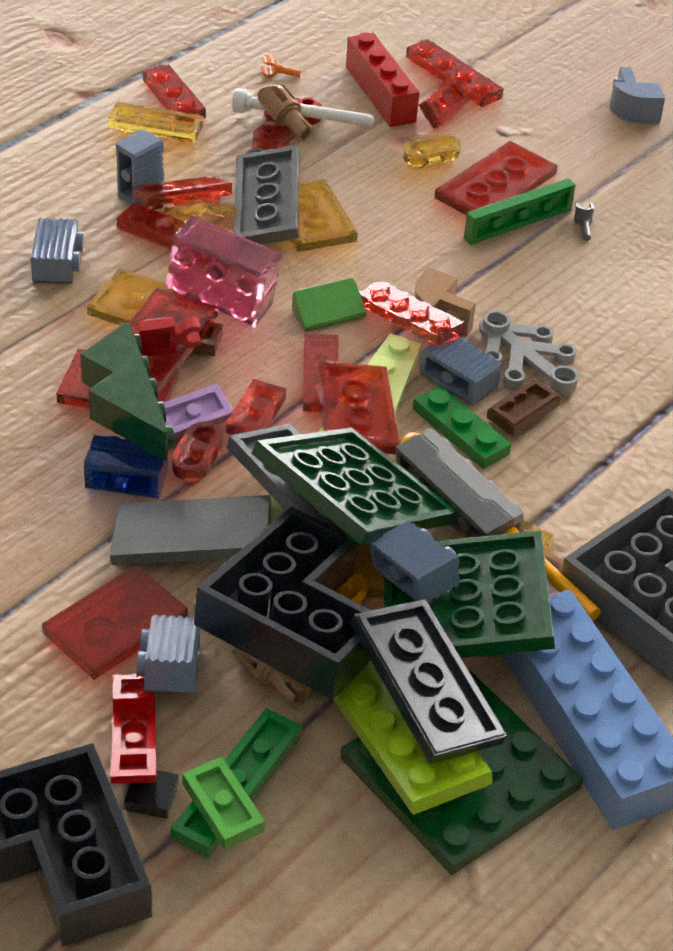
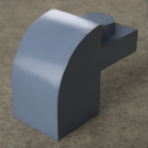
(636, 100)

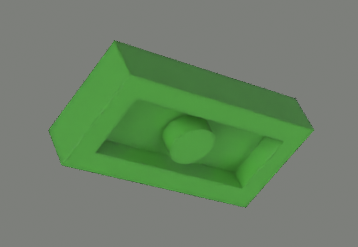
(223, 803)

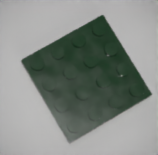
(352, 483)
(499, 599)
(524, 785)

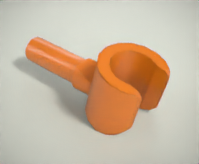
(276, 68)

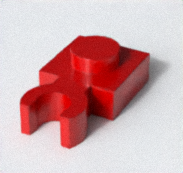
(163, 335)

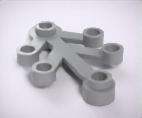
(498, 328)

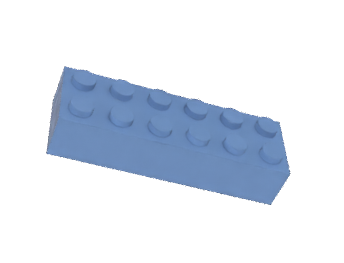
(598, 717)

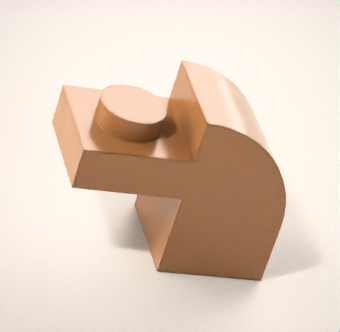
(440, 292)

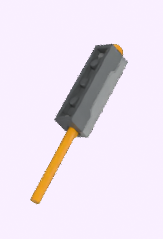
(474, 497)

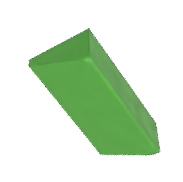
(328, 304)

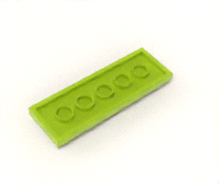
(392, 745)

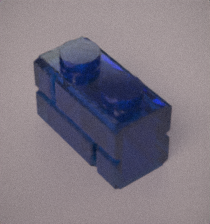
(123, 468)

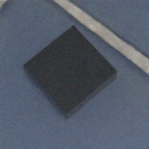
(153, 797)

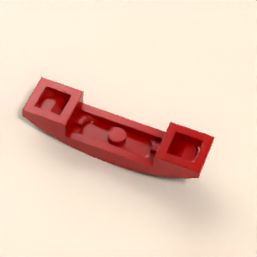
(133, 731)

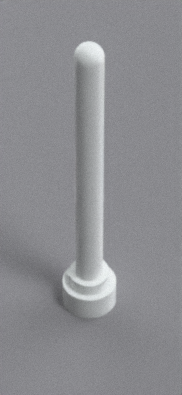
(245, 101)

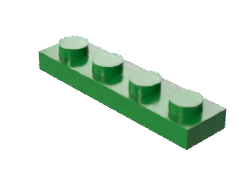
(519, 211)
(253, 764)

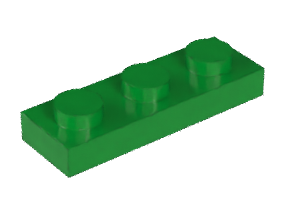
(462, 426)

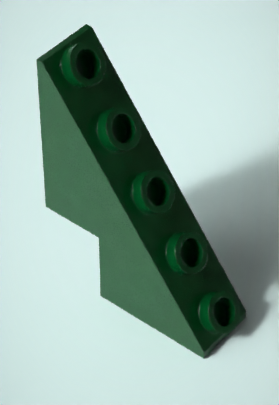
(123, 393)

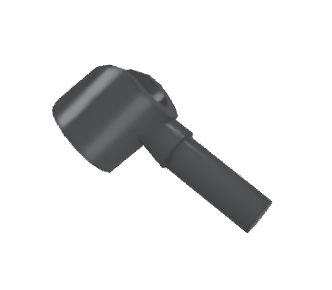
(584, 217)

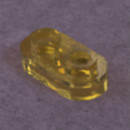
(431, 150)

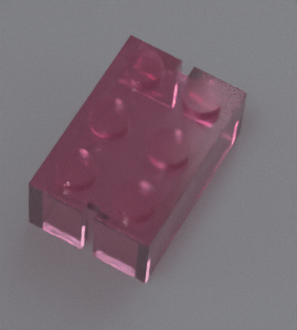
(223, 270)

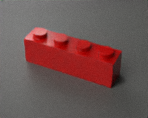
(382, 79)

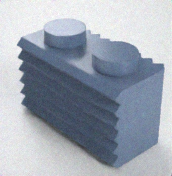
(138, 163)
(55, 250)
(461, 369)
(415, 562)
(169, 655)

